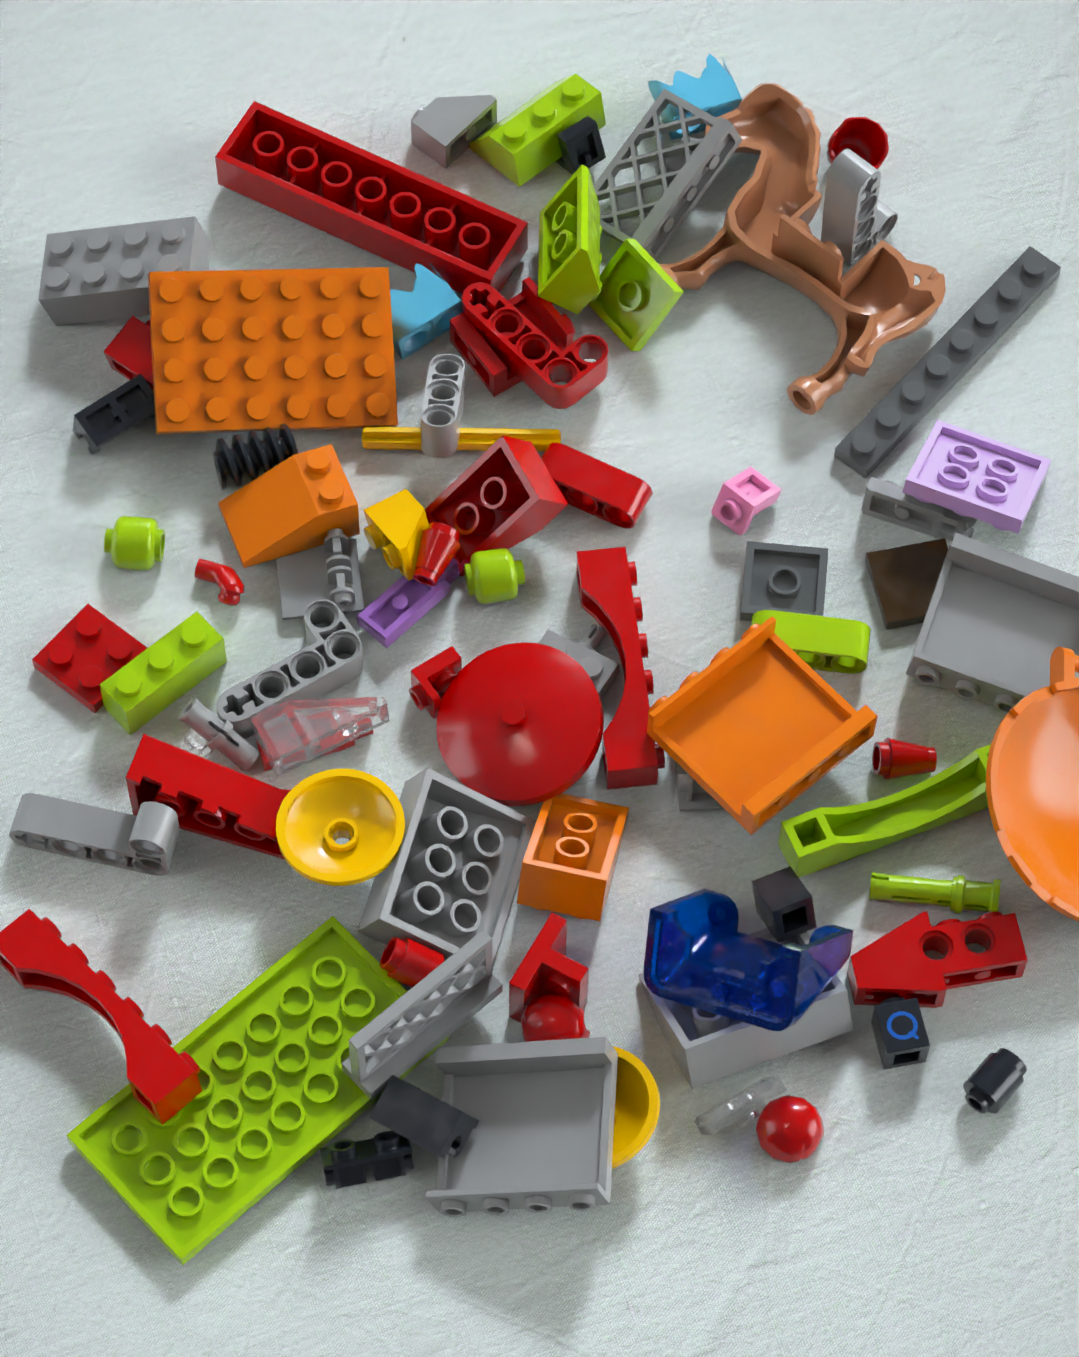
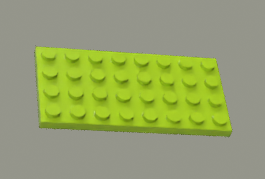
(266, 1095)

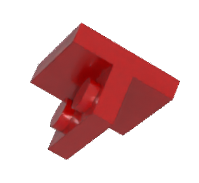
(548, 970)

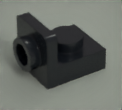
(580, 145)

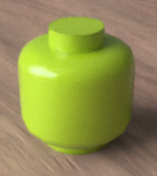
(135, 543)
(493, 576)

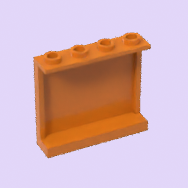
(758, 726)

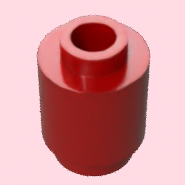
(409, 960)

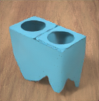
(712, 92)
(423, 313)

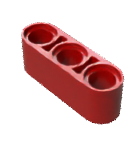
(597, 485)

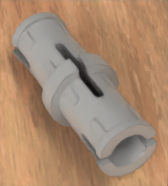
(219, 734)

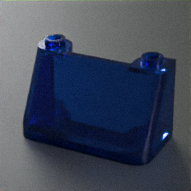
(709, 965)

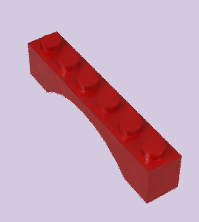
(606, 594)
(42, 961)

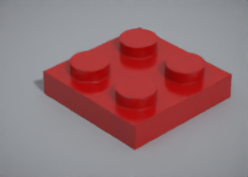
(87, 655)

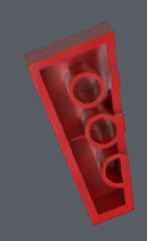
(206, 796)

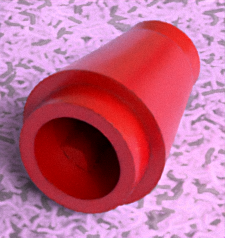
(435, 552)
(902, 759)

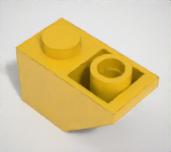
(396, 530)

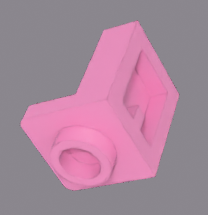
(743, 498)

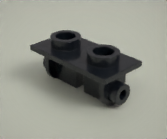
(346, 1159)

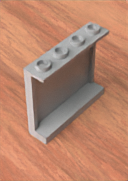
(994, 624)
(539, 1128)

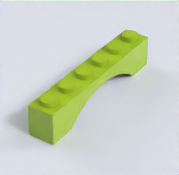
(844, 832)

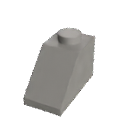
(451, 124)

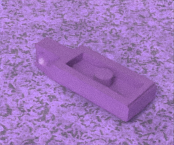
(404, 605)

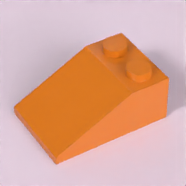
(291, 507)
(572, 856)

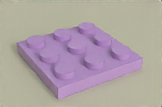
(976, 476)

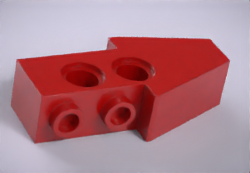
(899, 967)

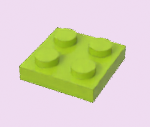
(635, 295)

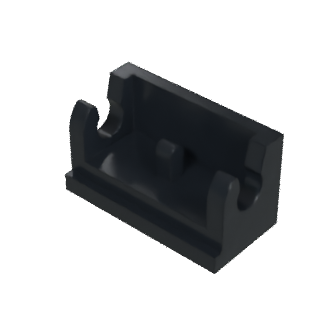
(115, 413)
(423, 1118)

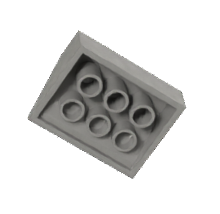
(451, 869)
(718, 1046)

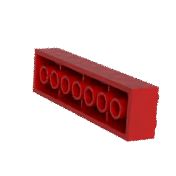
(369, 200)

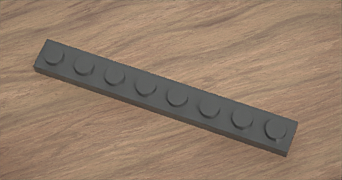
(947, 362)

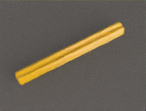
(469, 438)

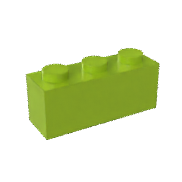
(163, 673)

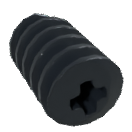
(252, 456)

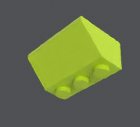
(528, 138)
(571, 245)

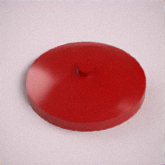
(520, 723)

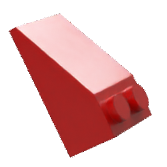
(498, 499)

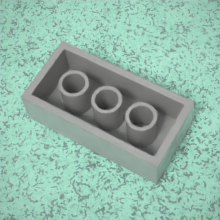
(106, 269)

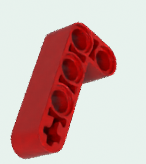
(494, 314)

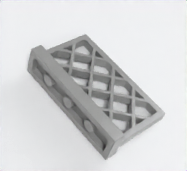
(686, 184)
(423, 1017)

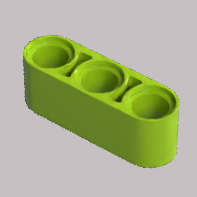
(821, 640)

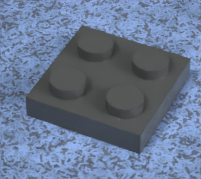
(783, 579)

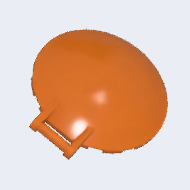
(1036, 786)

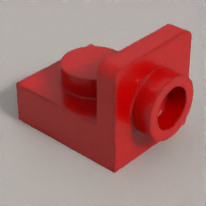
(432, 677)

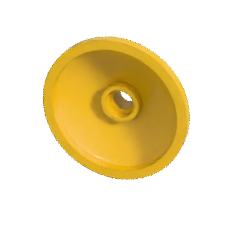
(336, 807)
(635, 1107)

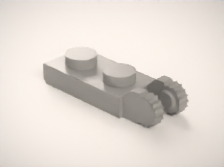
(888, 503)

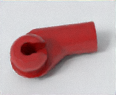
(224, 577)

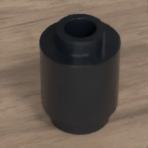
(994, 1081)

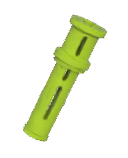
(956, 893)

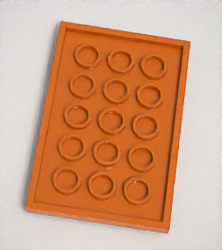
(272, 349)

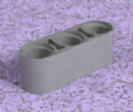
(443, 405)

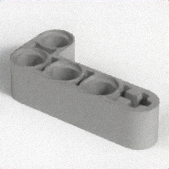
(852, 210)
(284, 677)
(98, 834)

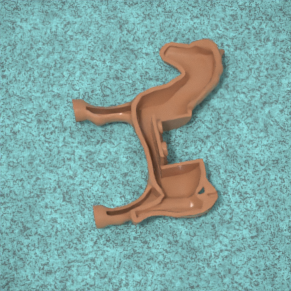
(772, 233)

